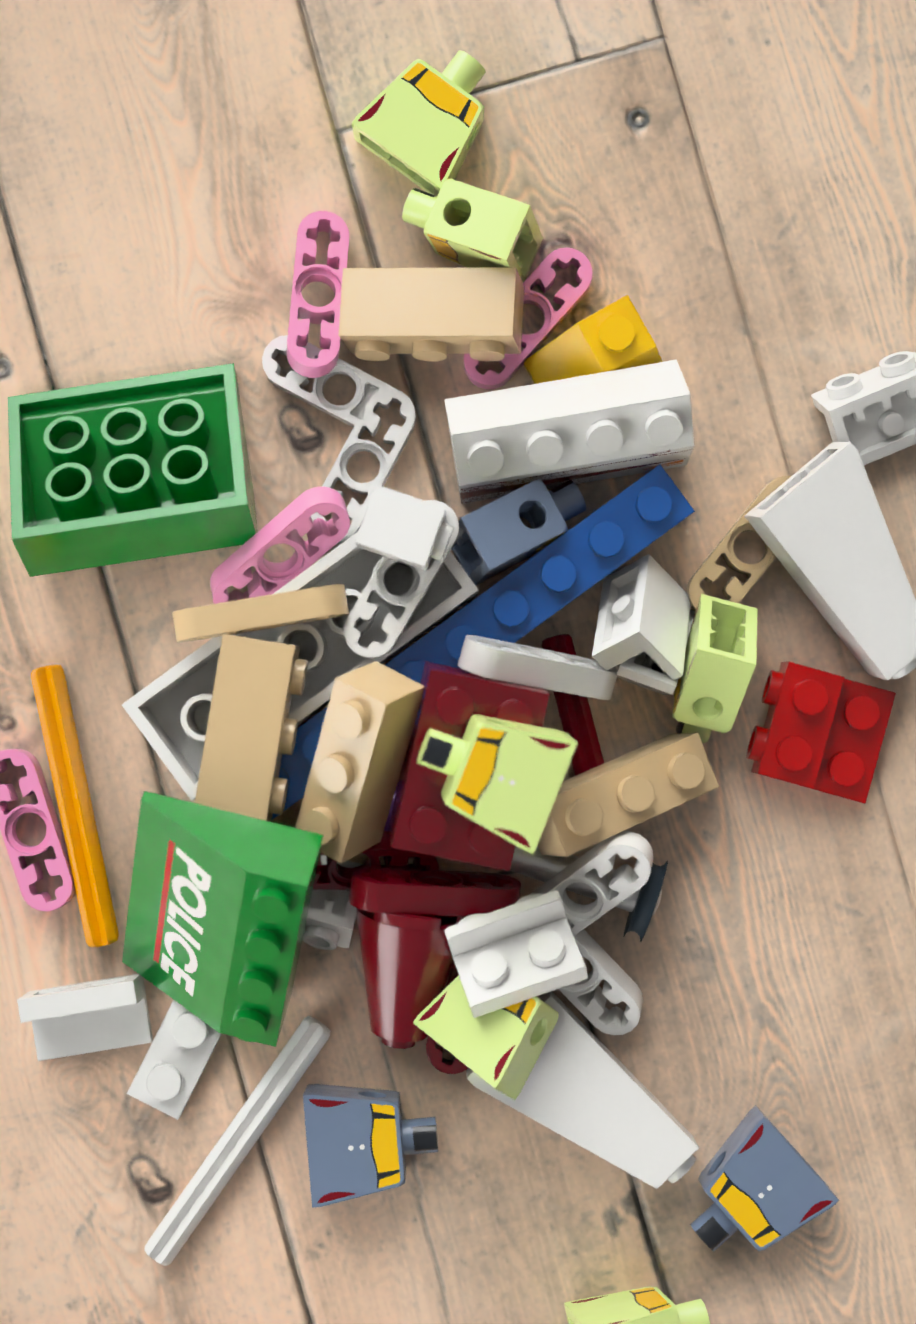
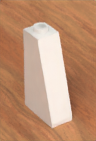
(842, 556)
(599, 1104)

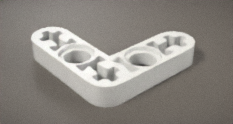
(357, 413)
(624, 881)

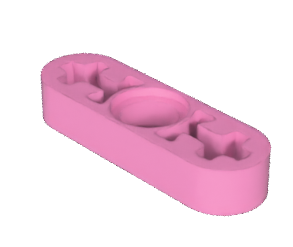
(336, 259)
(566, 296)
(283, 529)
(58, 865)

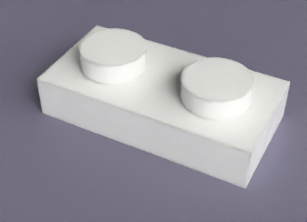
(174, 1061)

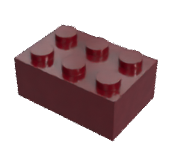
(419, 814)

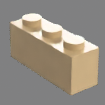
(432, 312)
(250, 727)
(359, 759)
(627, 793)

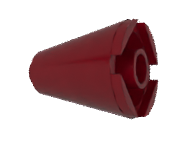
(404, 970)

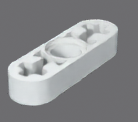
(391, 625)
(536, 667)

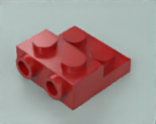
(820, 731)

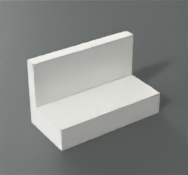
(642, 613)
(87, 1016)

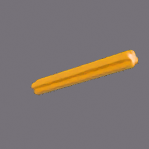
(74, 805)

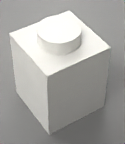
(404, 528)

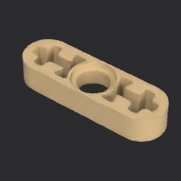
(711, 571)
(260, 613)

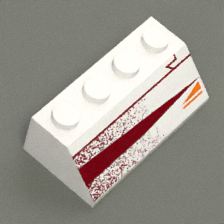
(571, 430)

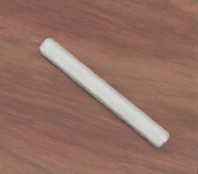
(237, 1141)

